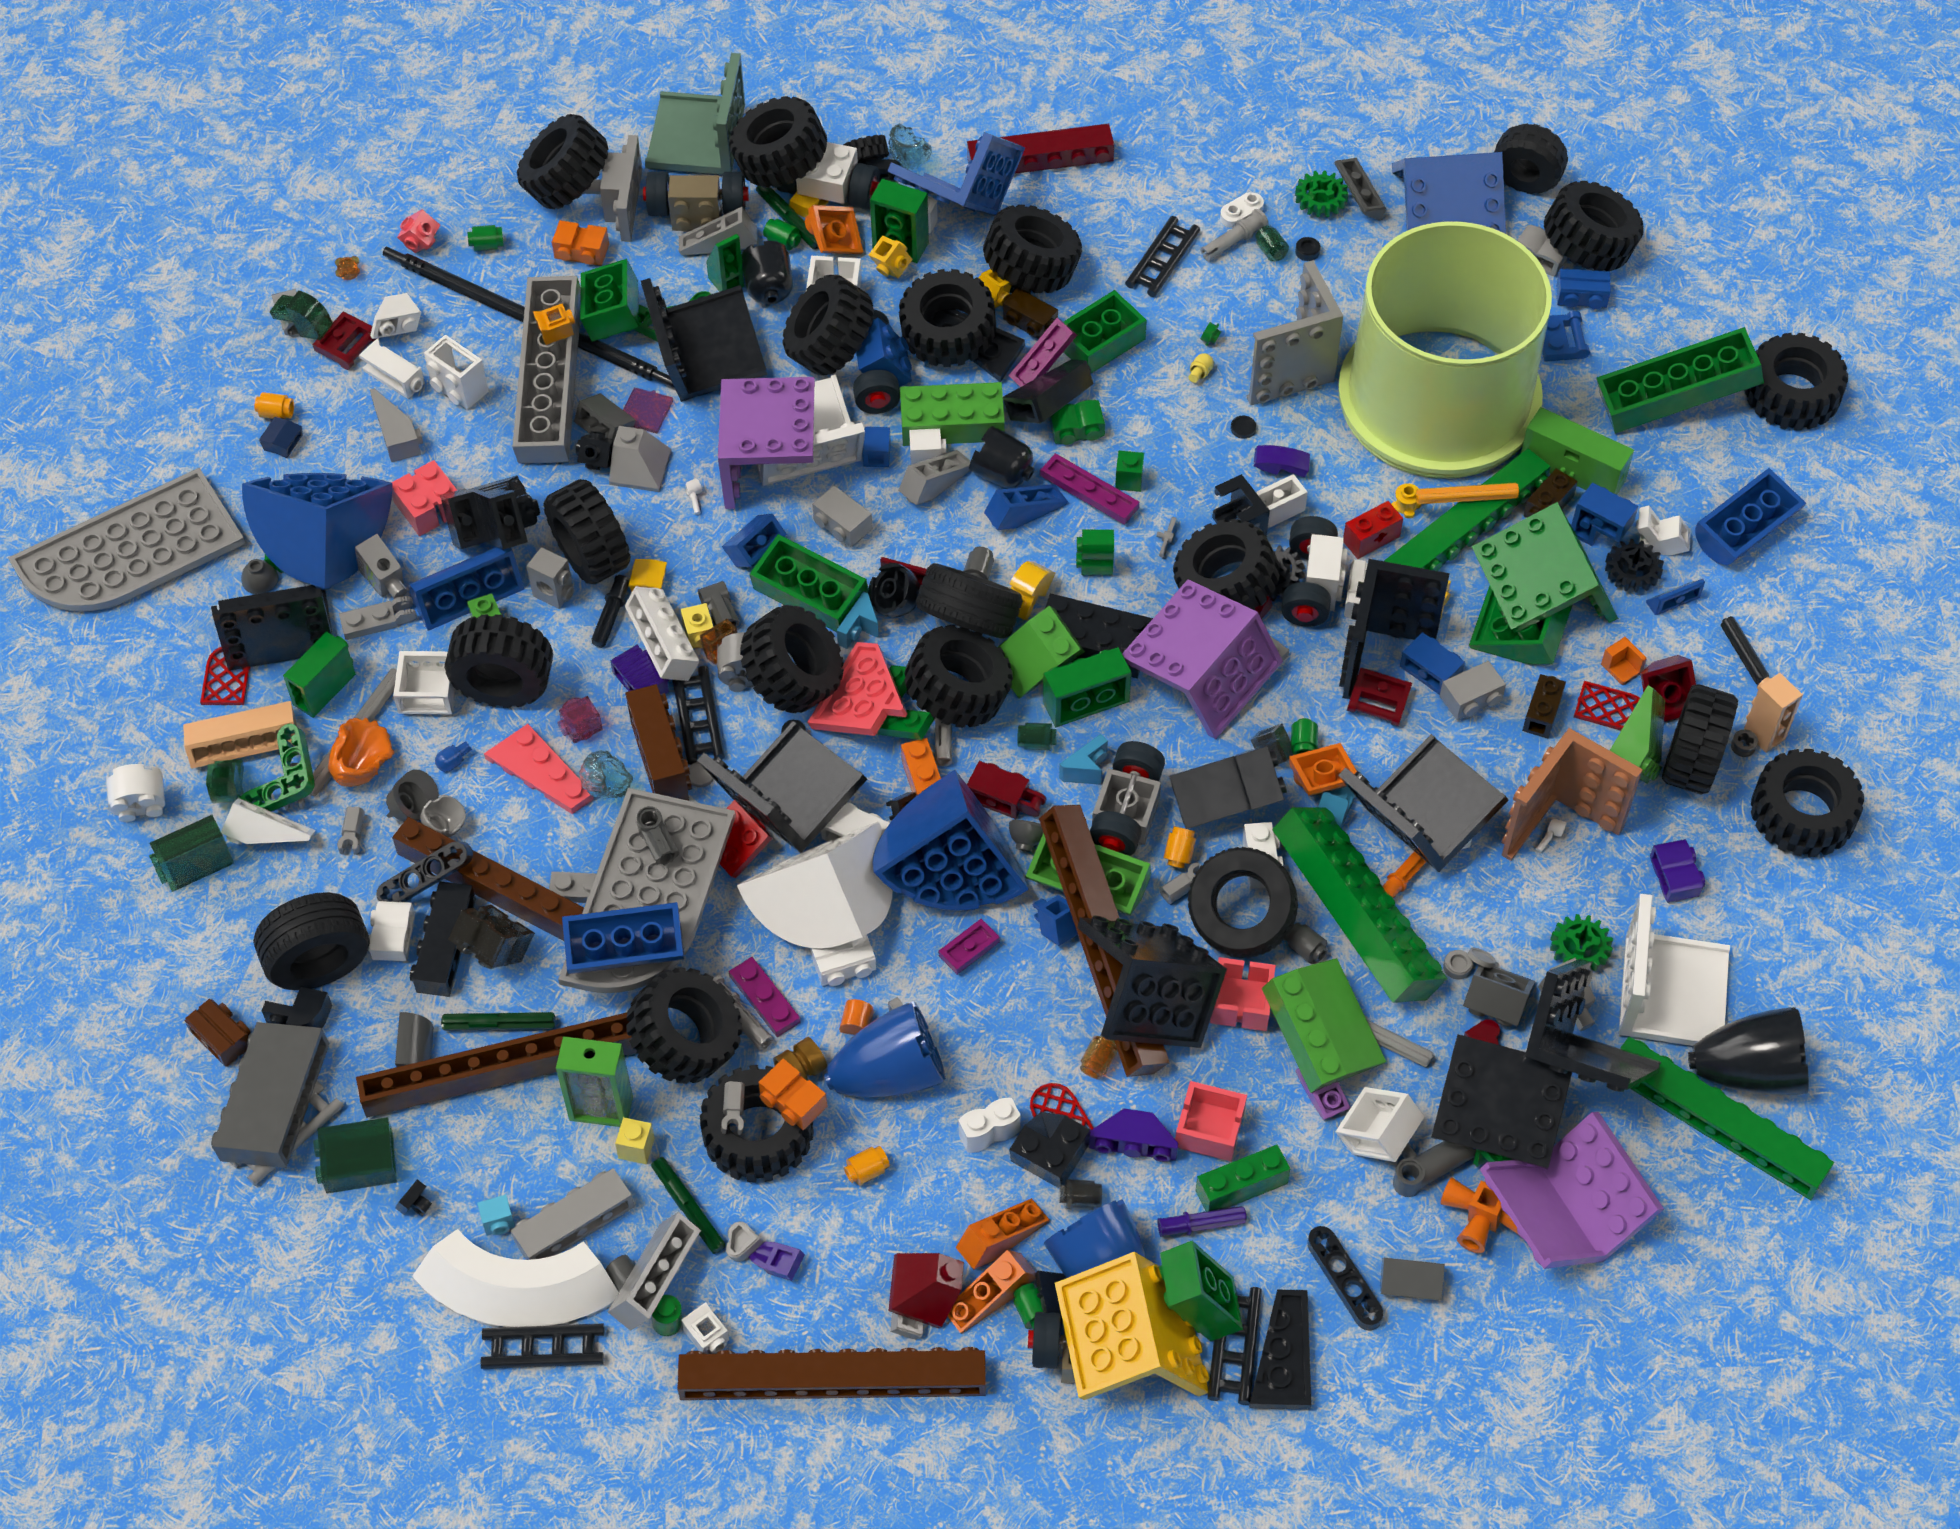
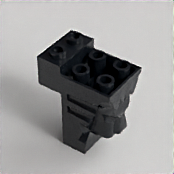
(490, 514)
(1228, 787)

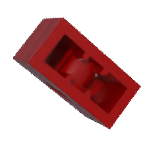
(1372, 529)

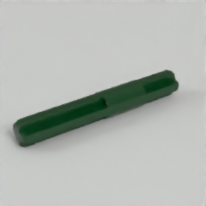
(787, 213)
(498, 1021)
(687, 1204)

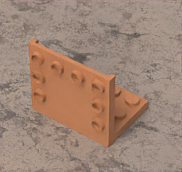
(1580, 777)

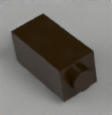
(1028, 313)
(1556, 488)
(1544, 706)

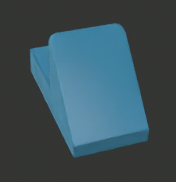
(858, 619)
(1082, 765)
(1338, 802)

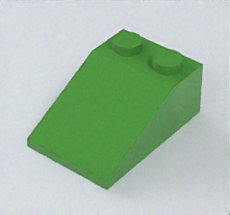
(1037, 648)

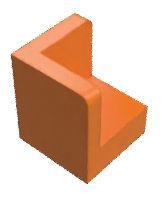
(1623, 661)

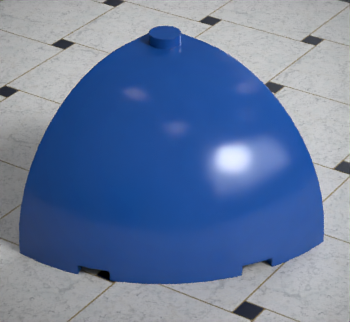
(315, 522)
(947, 851)

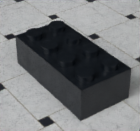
(1098, 626)

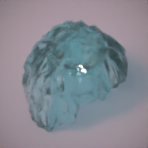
(908, 148)
(604, 775)

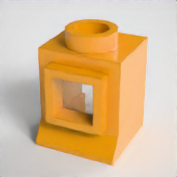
(554, 323)

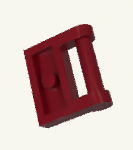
(340, 335)
(1380, 689)

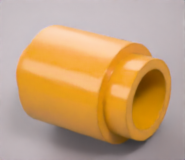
(274, 405)
(1180, 847)
(866, 1165)

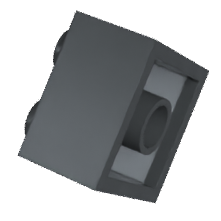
(1498, 994)

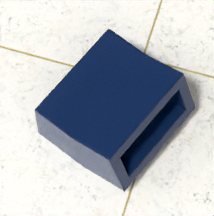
(281, 436)

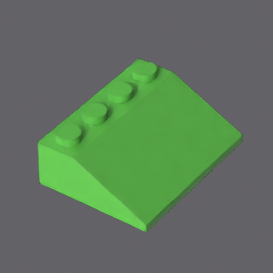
(1643, 735)
(1323, 1024)

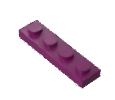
(1089, 488)

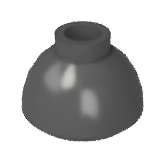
(259, 577)
(1025, 834)

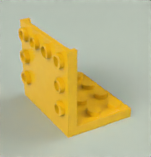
(1124, 1329)

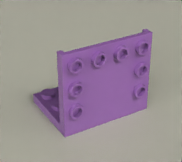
(763, 425)
(1208, 651)
(1583, 1202)

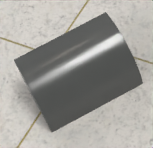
(601, 415)
(413, 1039)
(1412, 1278)

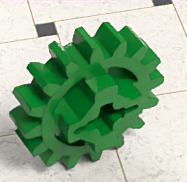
(1321, 193)
(1595, 941)

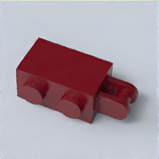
(1004, 791)

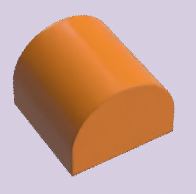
(856, 1016)

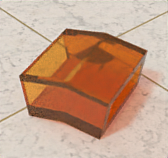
(714, 636)

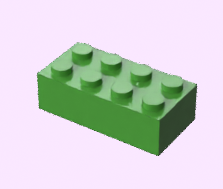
(958, 410)

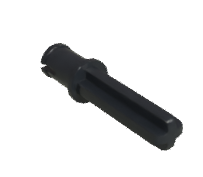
(614, 601)

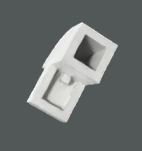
(1666, 535)

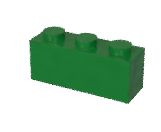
(1243, 1179)

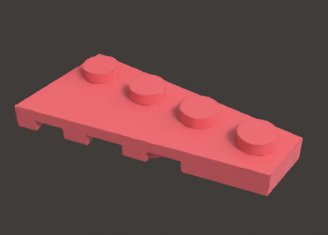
(540, 768)

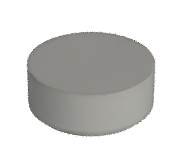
(1457, 964)

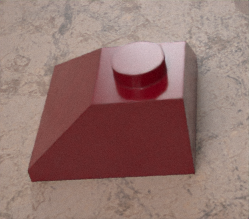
(1672, 680)
(925, 1286)

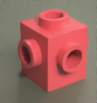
(418, 231)

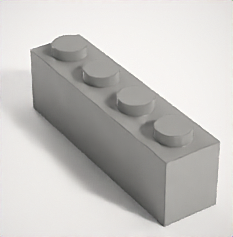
(573, 1217)
(654, 1271)

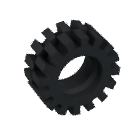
(870, 147)

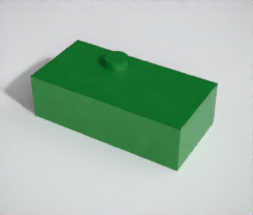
(808, 581)

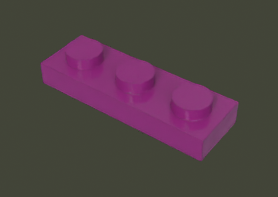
(1043, 353)
(764, 996)

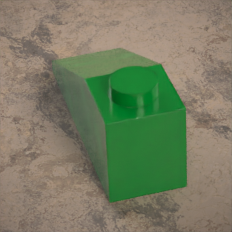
(725, 264)

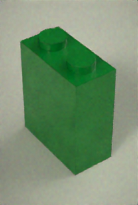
(320, 674)

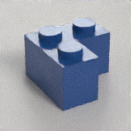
(1602, 513)

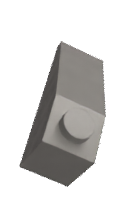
(706, 236)
(396, 428)
(933, 476)

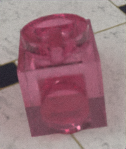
(579, 719)

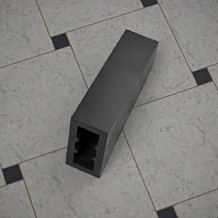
(1049, 392)

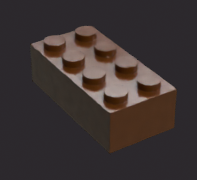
(658, 742)

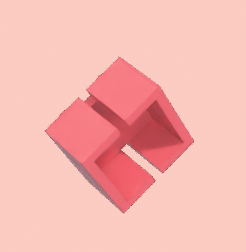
(420, 494)
(1243, 999)
(1210, 1121)

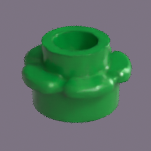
(1211, 333)

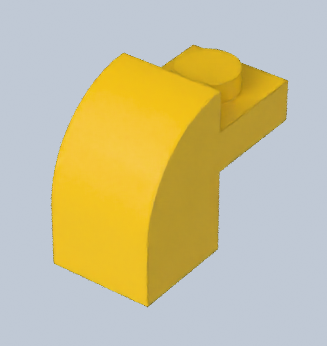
(1031, 581)

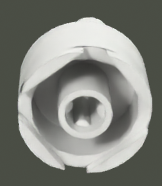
(135, 792)

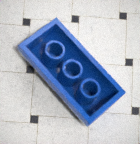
(1747, 518)
(445, 593)
(623, 938)

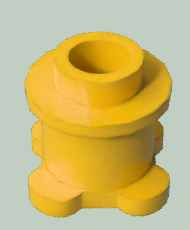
(1406, 500)

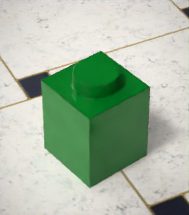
(1129, 471)

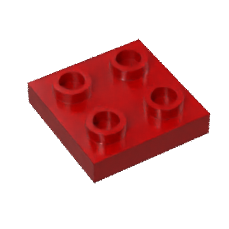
(745, 840)

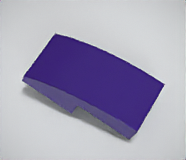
(1274, 458)

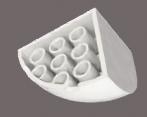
(823, 893)

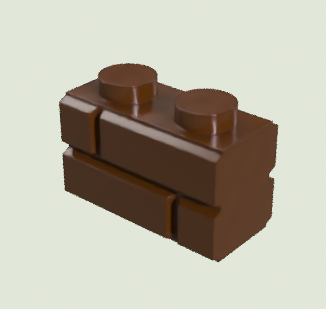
(218, 1031)

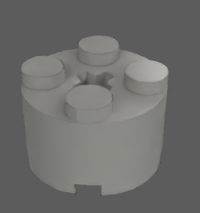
(729, 663)

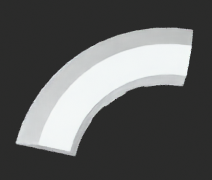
(514, 1290)

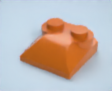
(834, 229)
(1319, 769)

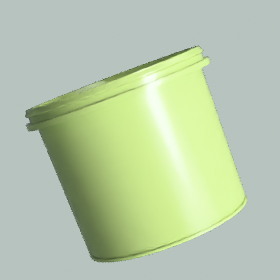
(1433, 410)

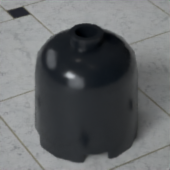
(767, 272)
(1003, 459)

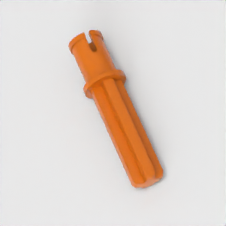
(1397, 881)

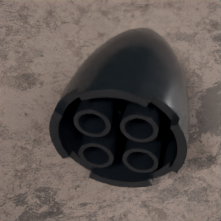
(1756, 1054)

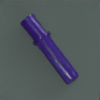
(1201, 1221)

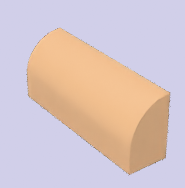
(236, 734)

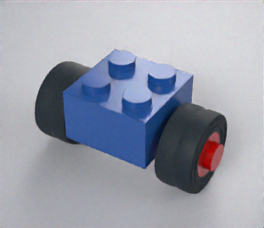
(884, 367)

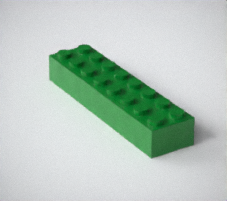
(1359, 904)

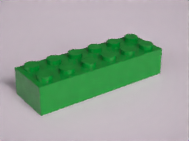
(1680, 380)

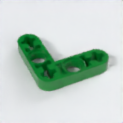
(292, 775)

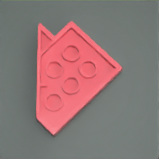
(864, 695)

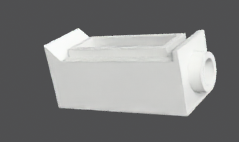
(392, 369)

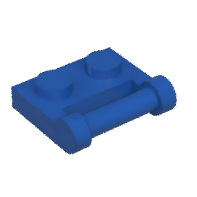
(1556, 342)

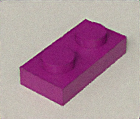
(969, 946)

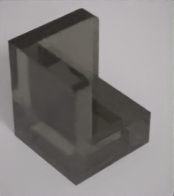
(1276, 739)

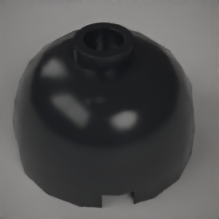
(894, 590)

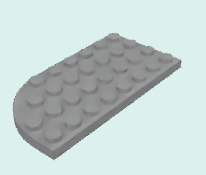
(130, 547)
(633, 879)

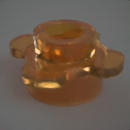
(347, 267)

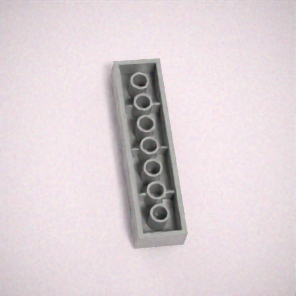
(546, 375)

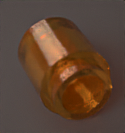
(1098, 1057)

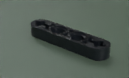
(423, 871)
(1341, 1279)

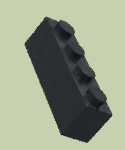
(436, 954)

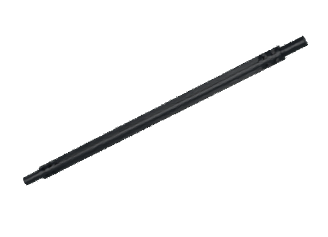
(517, 311)

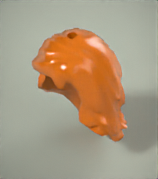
(359, 752)

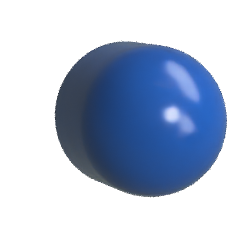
(451, 756)

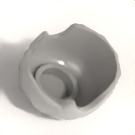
(443, 815)

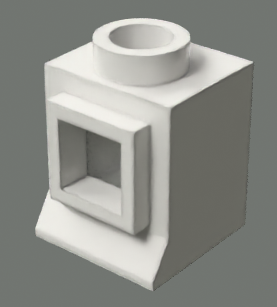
(705, 1330)

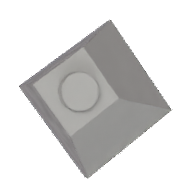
(638, 460)

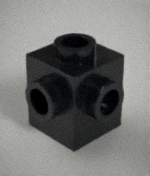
(595, 450)

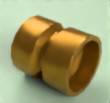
(805, 1058)

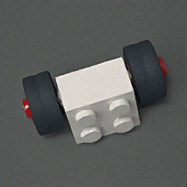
(837, 177)
(1312, 600)

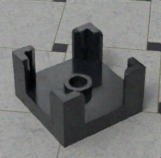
(1244, 504)

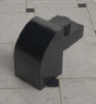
(309, 1009)

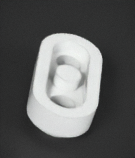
(1242, 207)

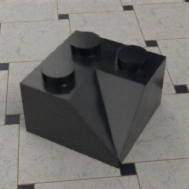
(1050, 1147)

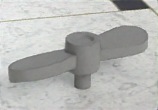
(1167, 537)

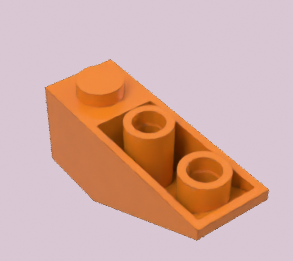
(1000, 1232)
(991, 1290)

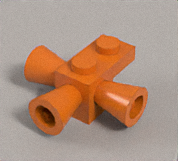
(1483, 1215)

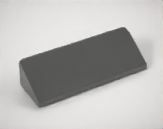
(1361, 188)

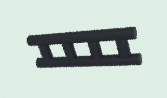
(1160, 244)
(710, 723)
(557, 1358)
(1246, 1359)

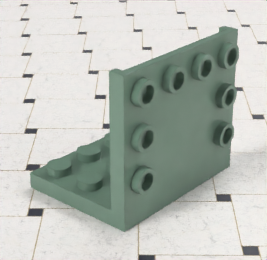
(696, 129)

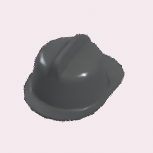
(411, 795)

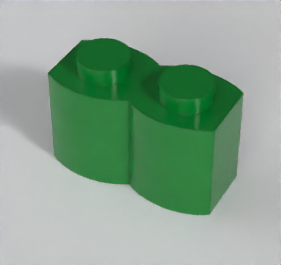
(1078, 422)
(1095, 552)

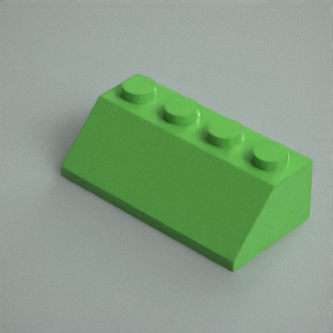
(1124, 874)

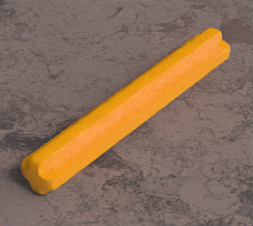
(1467, 493)

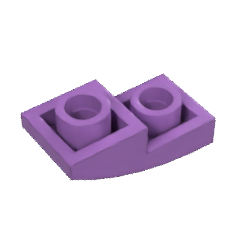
(1328, 1100)

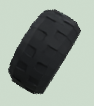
(1532, 158)

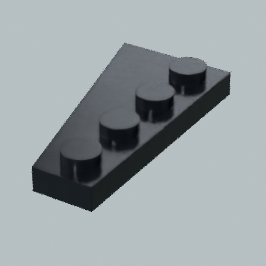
(1000, 353)
(1284, 1367)

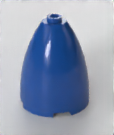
(888, 1057)
(1095, 1239)

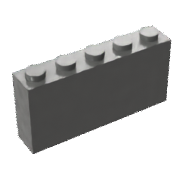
(270, 1095)

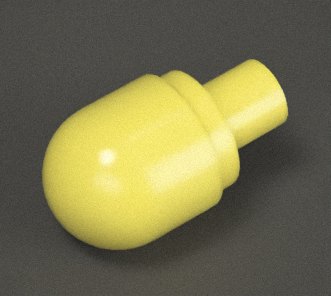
(1200, 367)

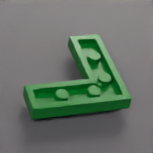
(914, 724)

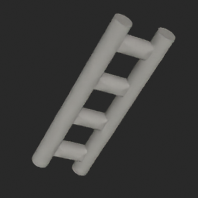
(326, 1112)

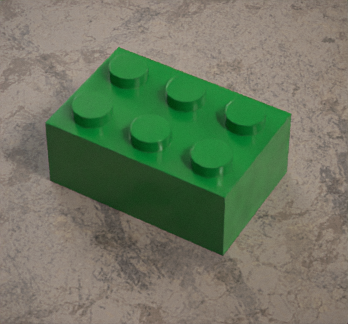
(901, 216)
(609, 300)
(1105, 330)
(1086, 687)
(1200, 1291)

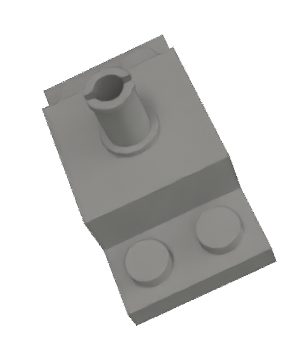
(620, 187)

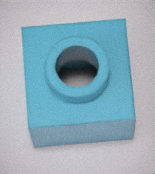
(496, 1215)

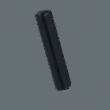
(1744, 649)

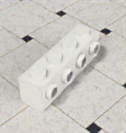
(661, 633)

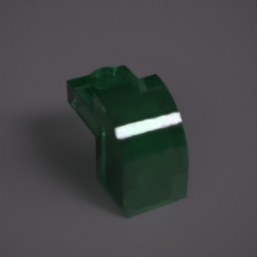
(305, 312)
(225, 781)

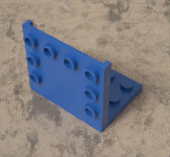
(985, 181)
(1454, 189)

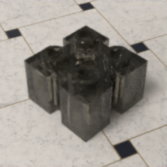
(491, 936)

